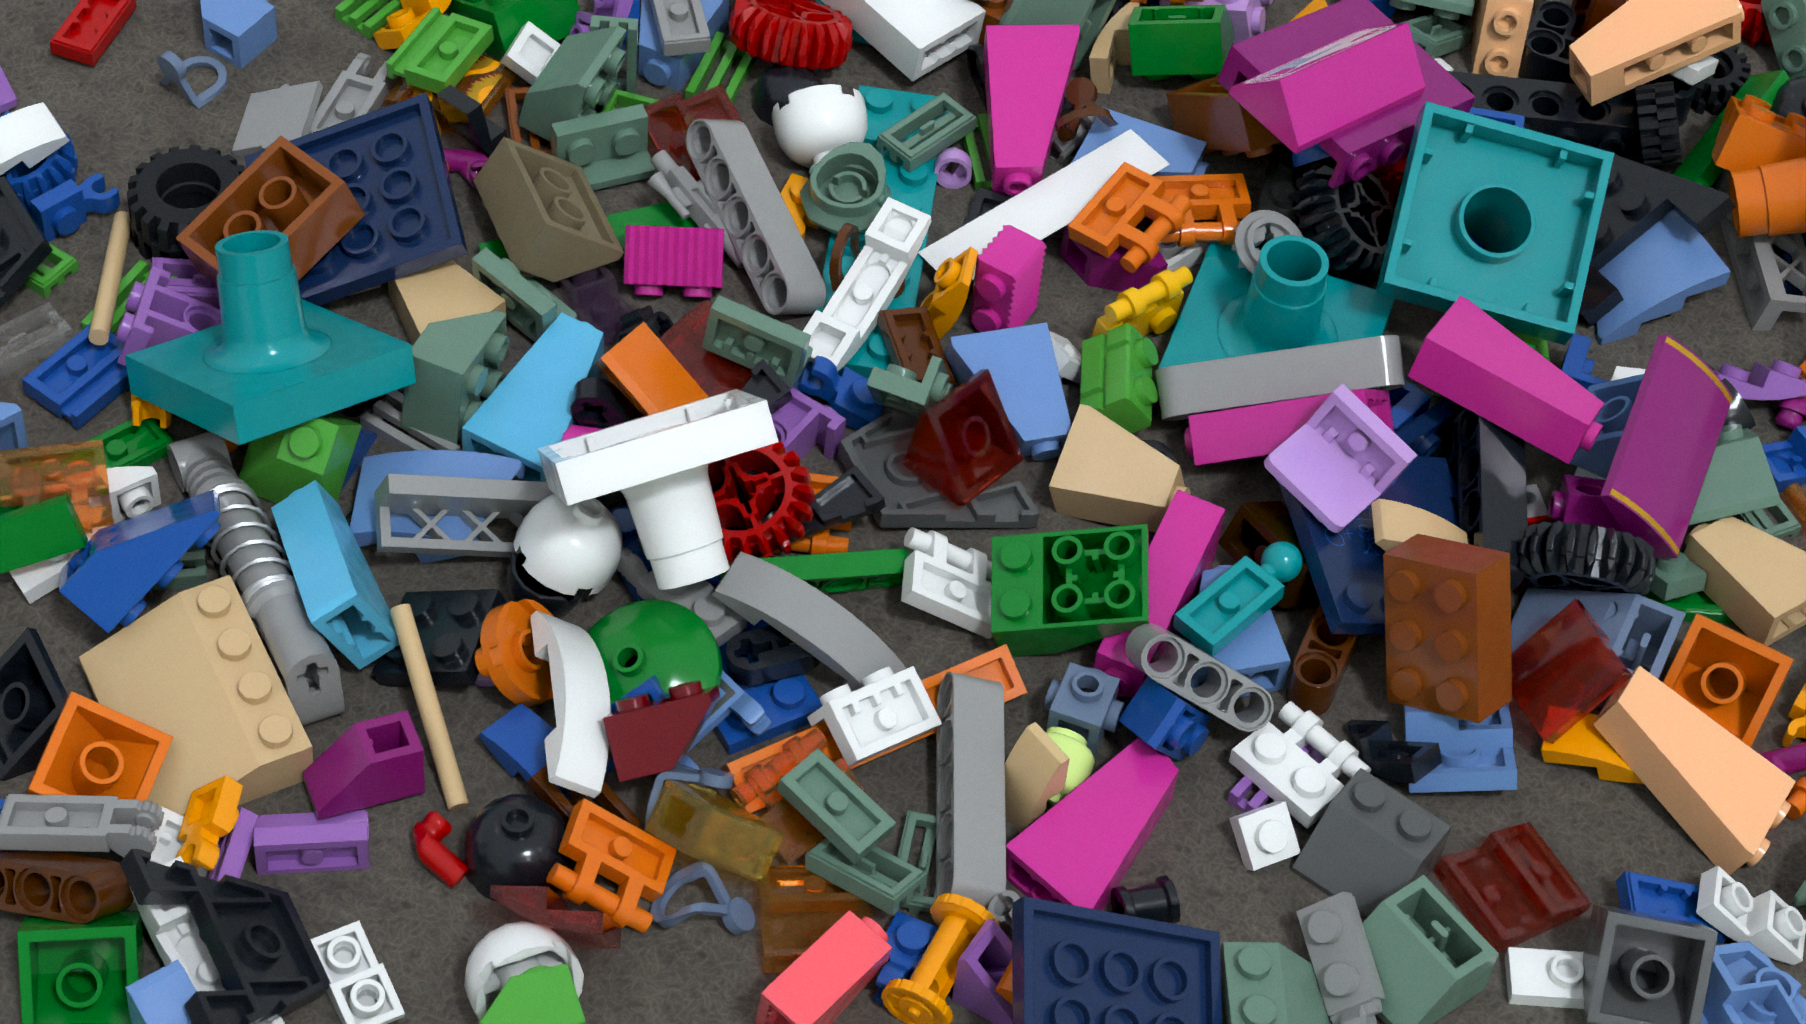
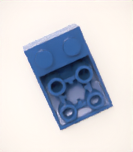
(134, 555)

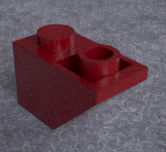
(657, 733)

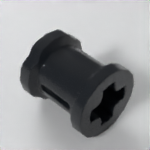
(1151, 901)

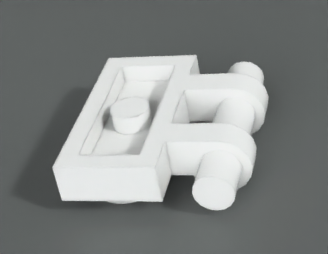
(948, 581)
(1288, 773)

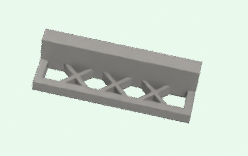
(1762, 272)
(453, 497)

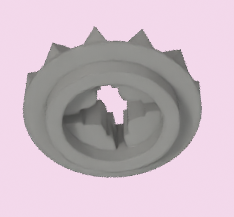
(1254, 230)

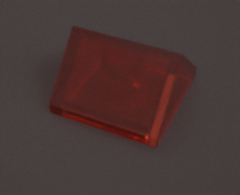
(964, 441)

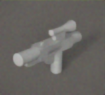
(688, 197)

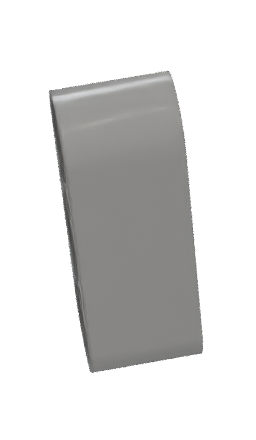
(1215, 694)

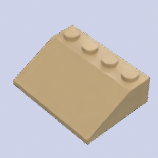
(208, 683)

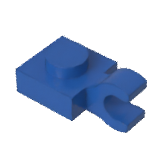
(66, 205)
(844, 391)
(909, 942)

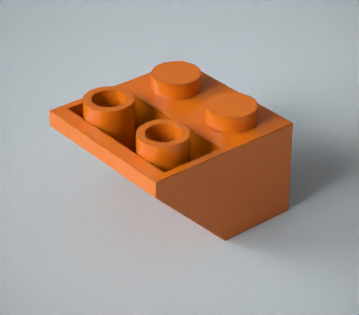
(1757, 136)

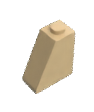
(440, 295)
(1112, 475)
(1751, 577)

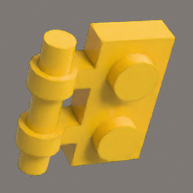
(1149, 307)

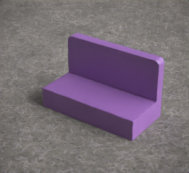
(311, 845)

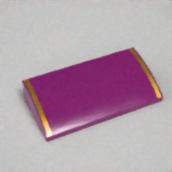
(1666, 447)

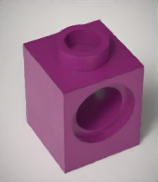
(1581, 502)

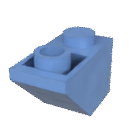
(238, 28)

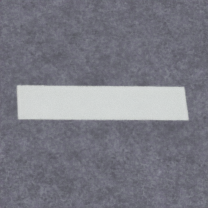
(1052, 201)

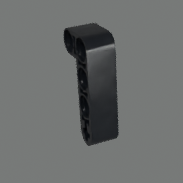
(1547, 53)
(1489, 484)

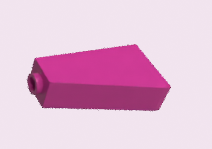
(1025, 94)
(1506, 382)
(1260, 429)
(1177, 557)
(1094, 831)

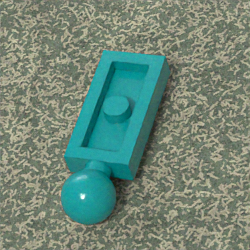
(1238, 598)

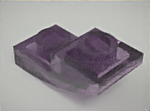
(595, 300)

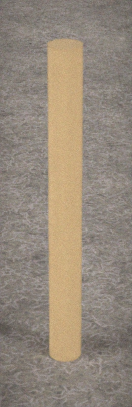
(110, 279)
(429, 707)

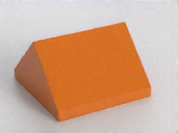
(648, 373)
(1728, 676)
(99, 753)

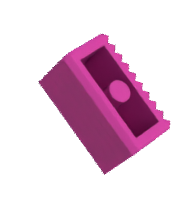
(674, 258)
(1007, 280)

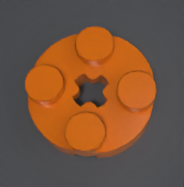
(502, 658)

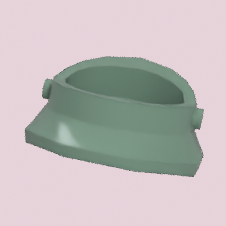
(846, 188)

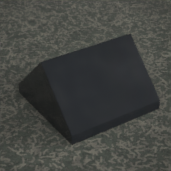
(28, 704)

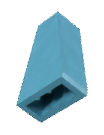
(536, 396)
(334, 575)

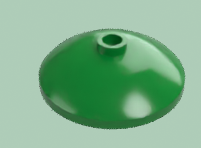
(668, 644)

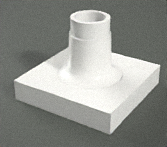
(664, 477)

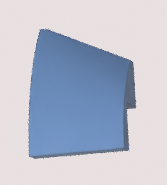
(1658, 276)
(429, 463)
(1471, 752)
(1750, 989)

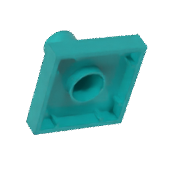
(1518, 194)
(1275, 308)
(272, 354)

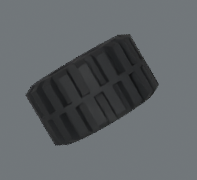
(169, 186)

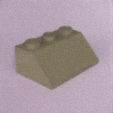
(545, 213)

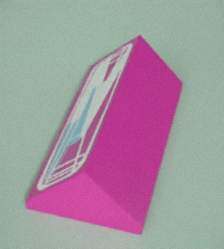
(1334, 86)

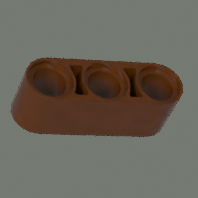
(1319, 666)
(62, 886)

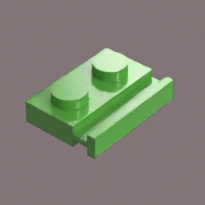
(440, 51)

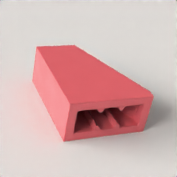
(827, 974)

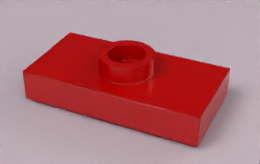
(91, 29)

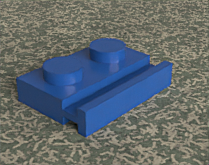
(79, 378)

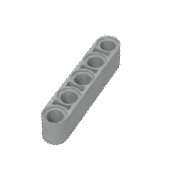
(755, 217)
(1279, 376)
(970, 789)

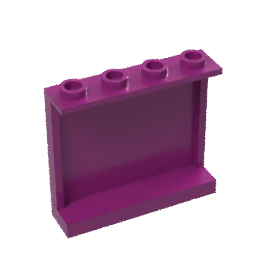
(1375, 141)

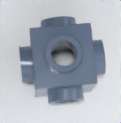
(1085, 703)

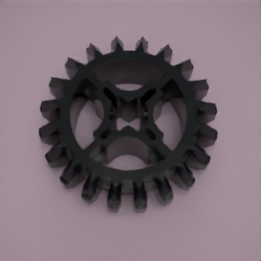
(1345, 221)
(1586, 558)

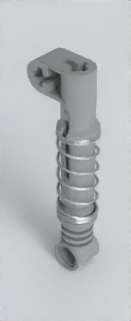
(261, 577)

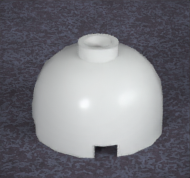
(819, 122)
(570, 544)
(511, 952)

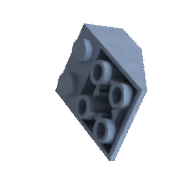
(1637, 627)

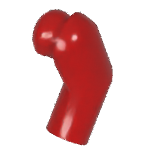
(434, 853)

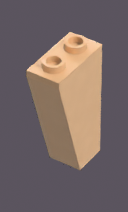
(1499, 36)
(1650, 41)
(1696, 770)

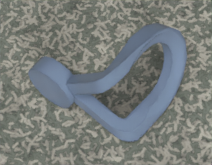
(176, 70)
(706, 776)
(735, 912)

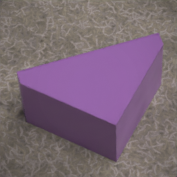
(980, 972)

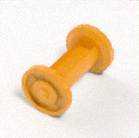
(924, 994)

